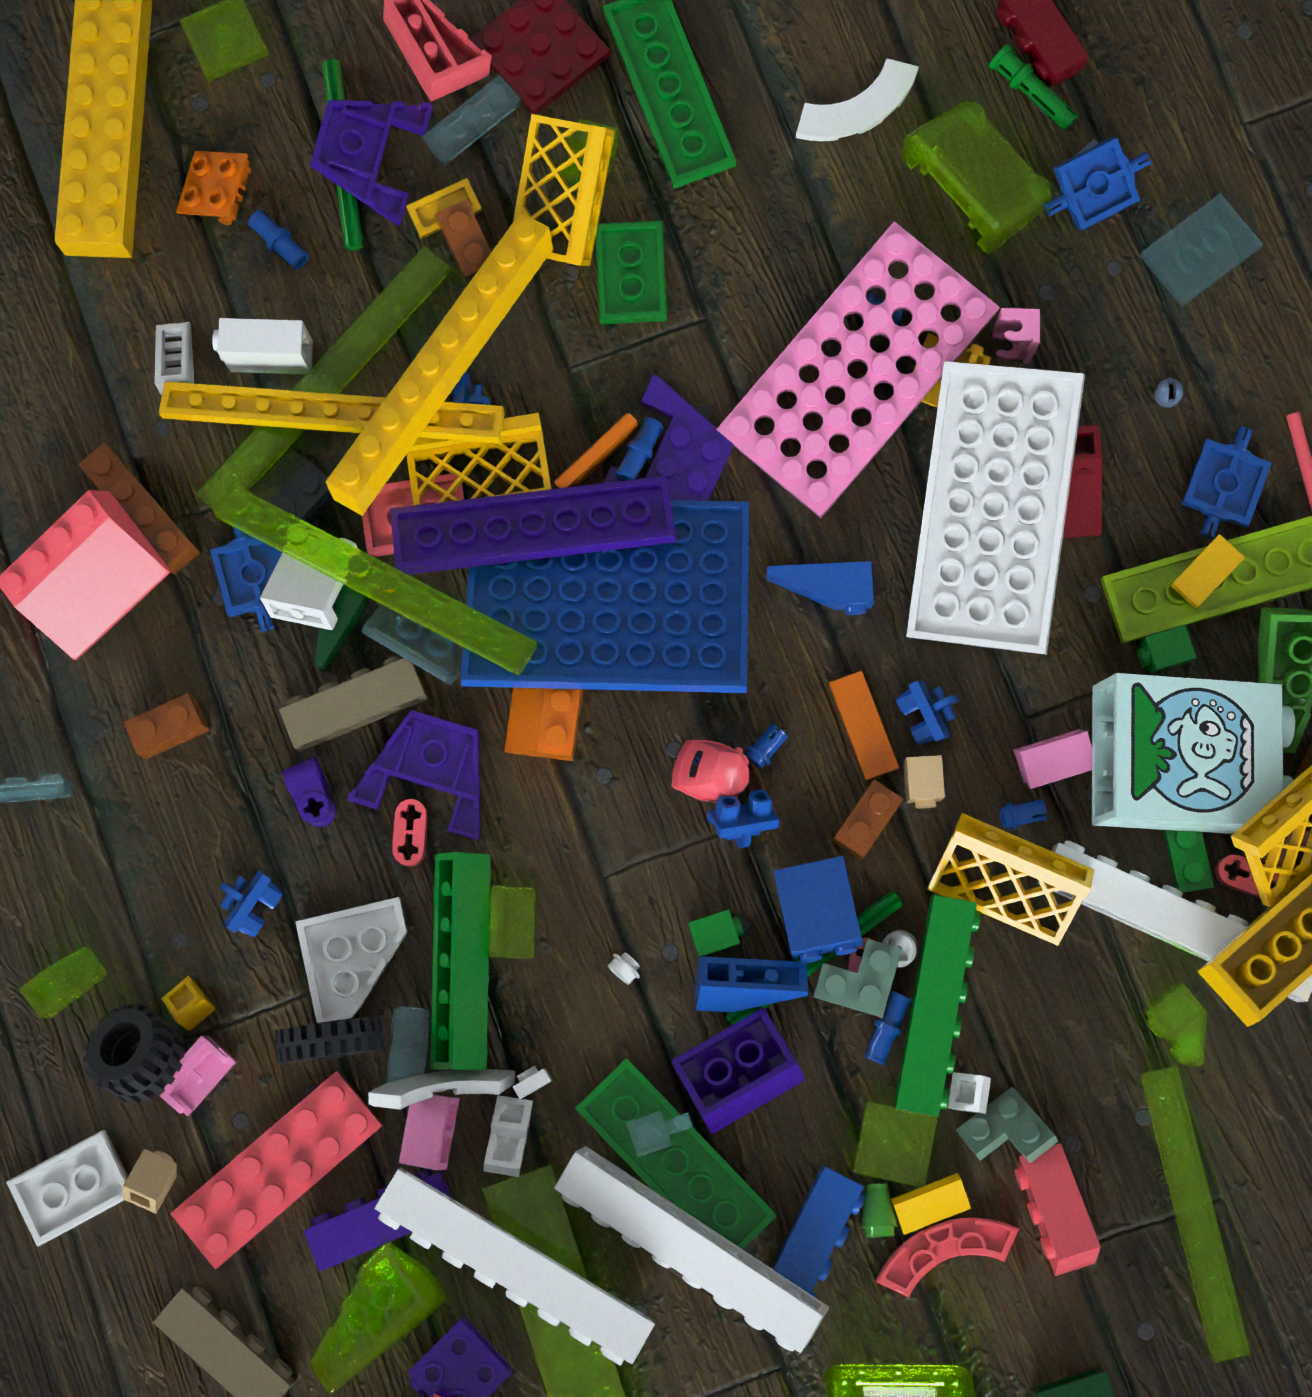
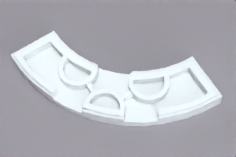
(862, 111)
(420, 1087)

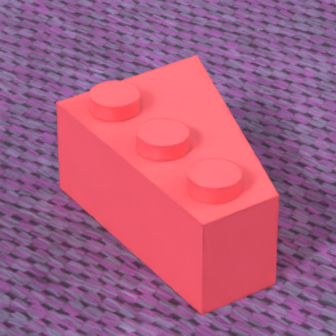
(434, 47)
(1058, 1210)

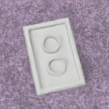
(69, 1187)

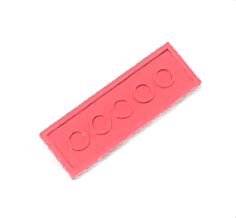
(276, 1169)

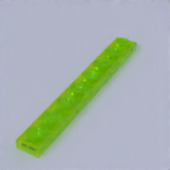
(1195, 1214)

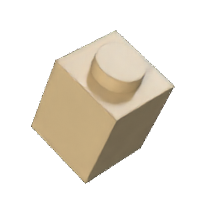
(924, 781)
(150, 1180)

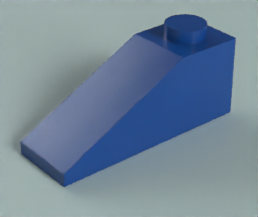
(835, 585)
(747, 983)

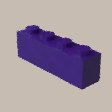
(358, 1228)

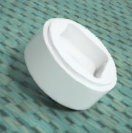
(905, 941)

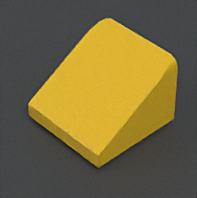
(188, 1004)

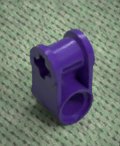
(309, 786)

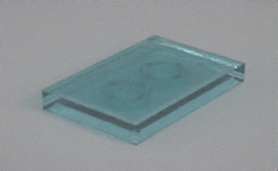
(1201, 250)
(416, 643)

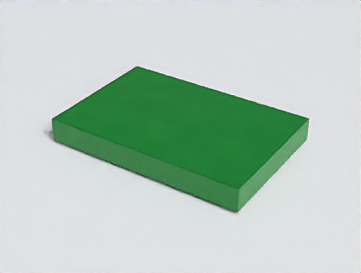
(631, 272)

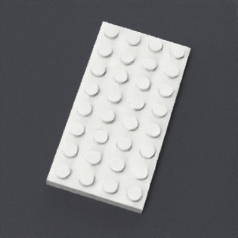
(995, 506)

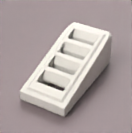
(181, 374)

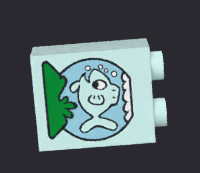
(1186, 752)

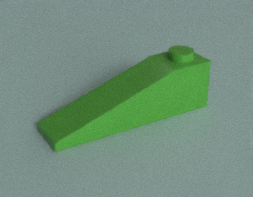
(1287, 660)

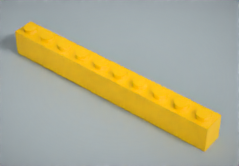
(440, 364)

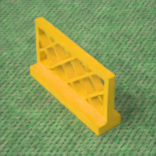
(589, 188)
(515, 432)
(1267, 833)
(1020, 859)

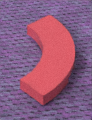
(942, 1242)

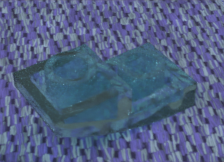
(408, 1043)

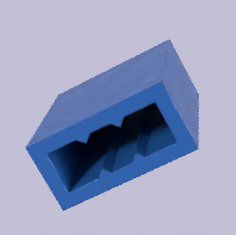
(818, 909)

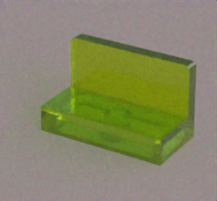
(512, 922)

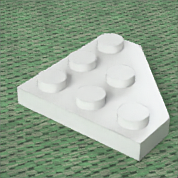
(348, 954)

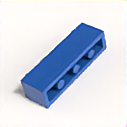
(819, 1229)

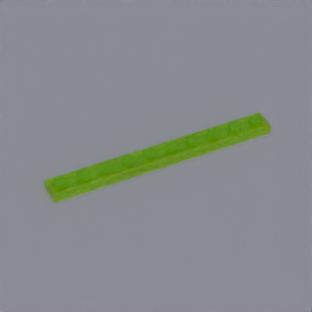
(332, 371)
(376, 579)

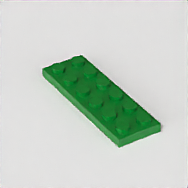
(669, 89)
(684, 1173)

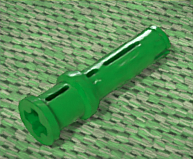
(1022, 77)

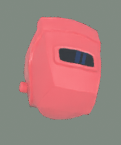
(710, 770)

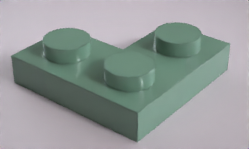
(863, 990)
(1007, 1119)

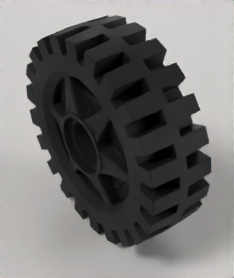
(329, 1039)

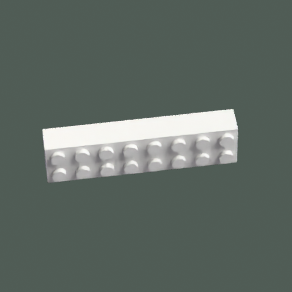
(514, 1265)

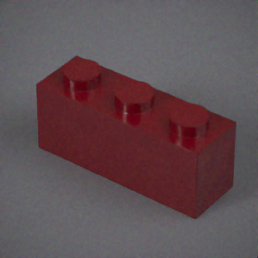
(1044, 38)

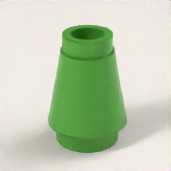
(878, 1212)

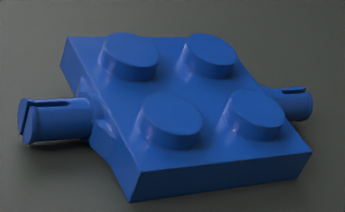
(1096, 183)
(1226, 483)
(243, 573)

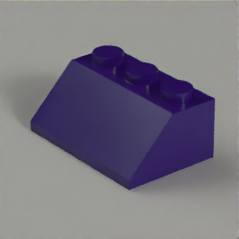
(738, 1070)

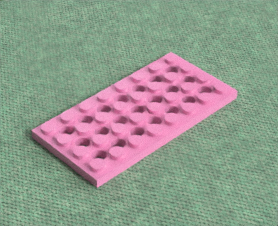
(828, 324)

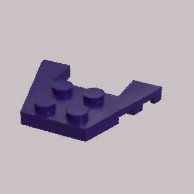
(353, 146)
(691, 450)
(433, 756)

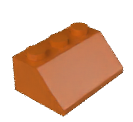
(544, 722)

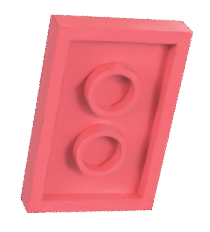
(395, 495)

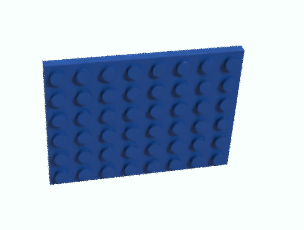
(628, 614)

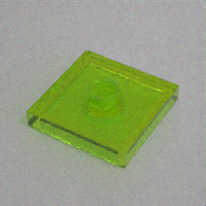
(223, 38)
(895, 1144)

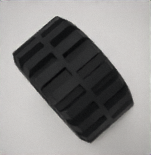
(117, 1040)

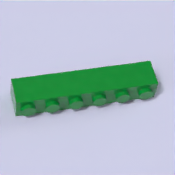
(460, 961)
(935, 1005)

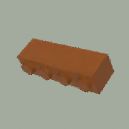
(164, 535)

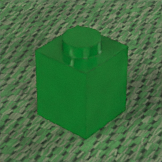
(1166, 650)
(716, 933)

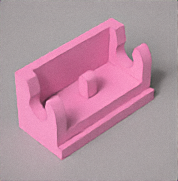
(1021, 329)
(1055, 758)
(200, 1072)
(429, 1132)

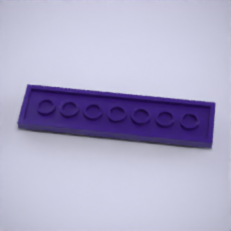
(532, 525)

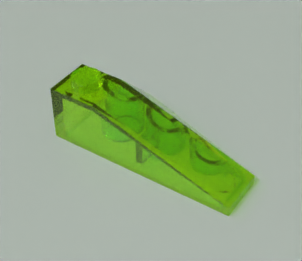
(384, 1306)

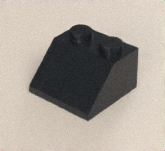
(294, 487)

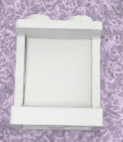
(301, 593)

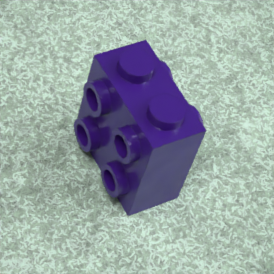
(460, 1365)

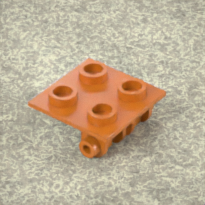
(214, 185)

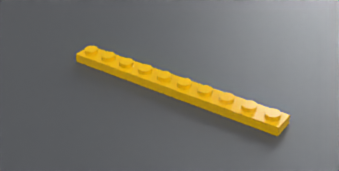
(318, 411)

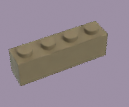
(352, 703)
(221, 1347)

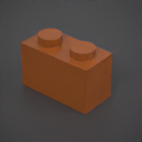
(463, 237)
(166, 726)
(867, 820)

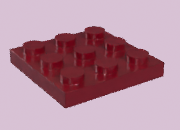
(541, 49)

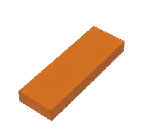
(598, 453)
(863, 726)

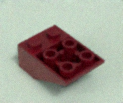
(1085, 490)

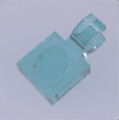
(653, 1132)

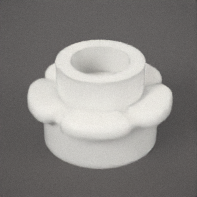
(624, 967)

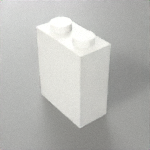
(264, 345)

